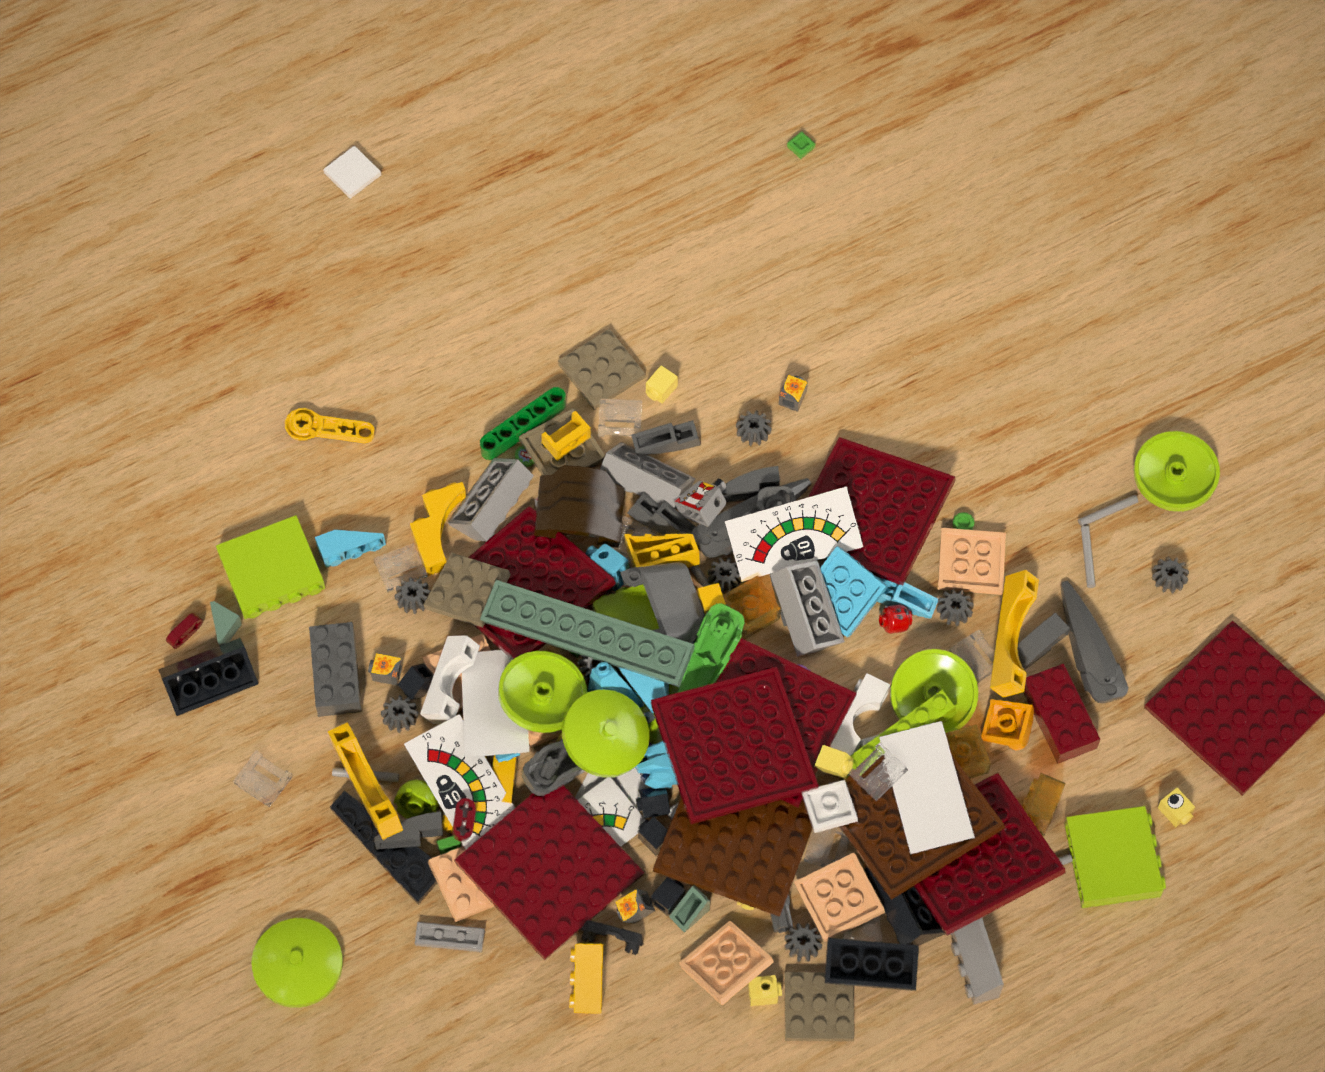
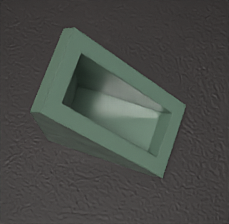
(225, 622)
(690, 909)

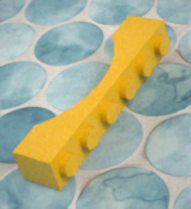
(1018, 596)
(364, 781)

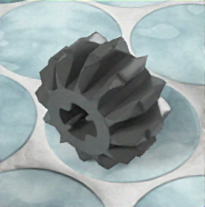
(753, 435)
(724, 568)
(1173, 582)
(408, 588)
(955, 615)
(402, 720)
(795, 938)

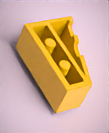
(665, 549)
(587, 977)

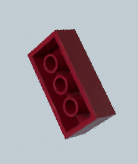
(1061, 713)

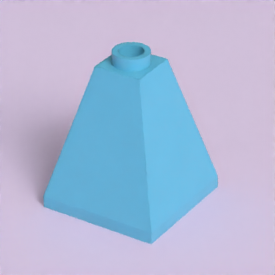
(608, 678)
(646, 687)

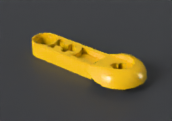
(325, 427)

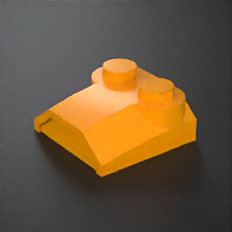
(1008, 724)

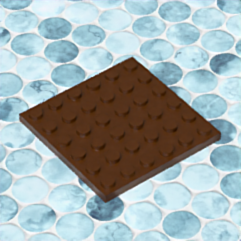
(883, 843)
(740, 854)

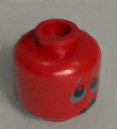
(895, 619)

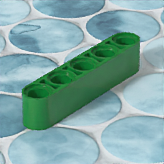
(526, 414)

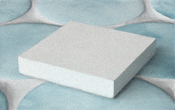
(352, 172)
(829, 806)

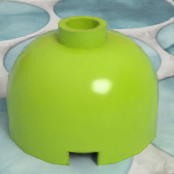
(415, 799)

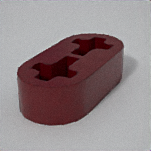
(184, 630)
(458, 819)

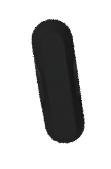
(633, 939)

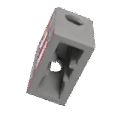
(702, 502)

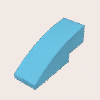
(912, 598)

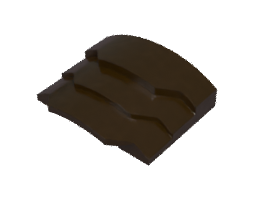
(580, 503)

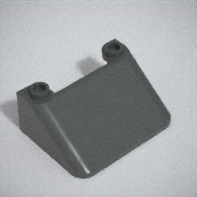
(671, 598)

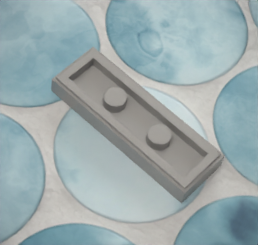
(449, 937)

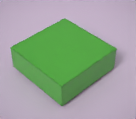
(801, 145)
(448, 844)

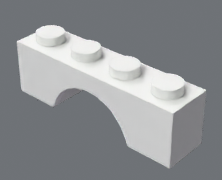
(456, 656)
(870, 696)

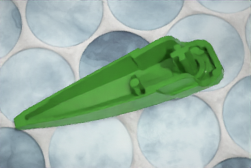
(715, 643)

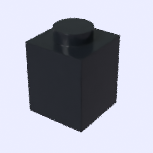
(416, 681)
(653, 802)
(652, 834)
(668, 895)

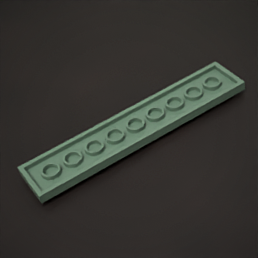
(587, 633)

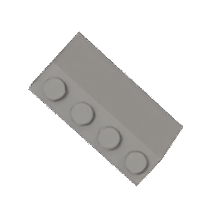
(645, 474)
(491, 498)
(807, 608)
(977, 962)

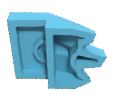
(658, 767)

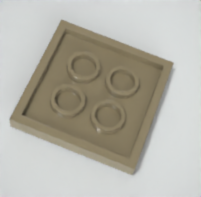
(601, 368)
(585, 455)
(464, 588)
(817, 1009)

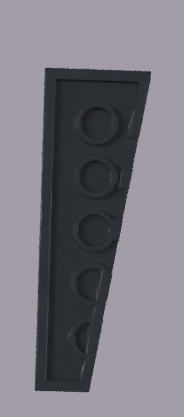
(405, 864)

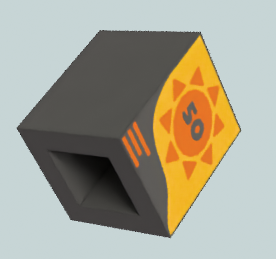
(793, 392)
(385, 669)
(634, 906)

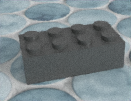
(335, 669)

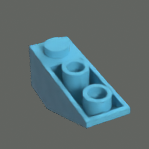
(343, 545)

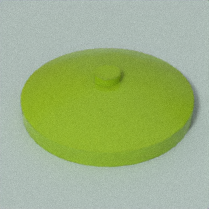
(1176, 471)
(926, 675)
(539, 690)
(605, 733)
(297, 962)

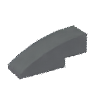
(666, 439)
(751, 483)
(659, 518)
(1041, 640)
(413, 830)

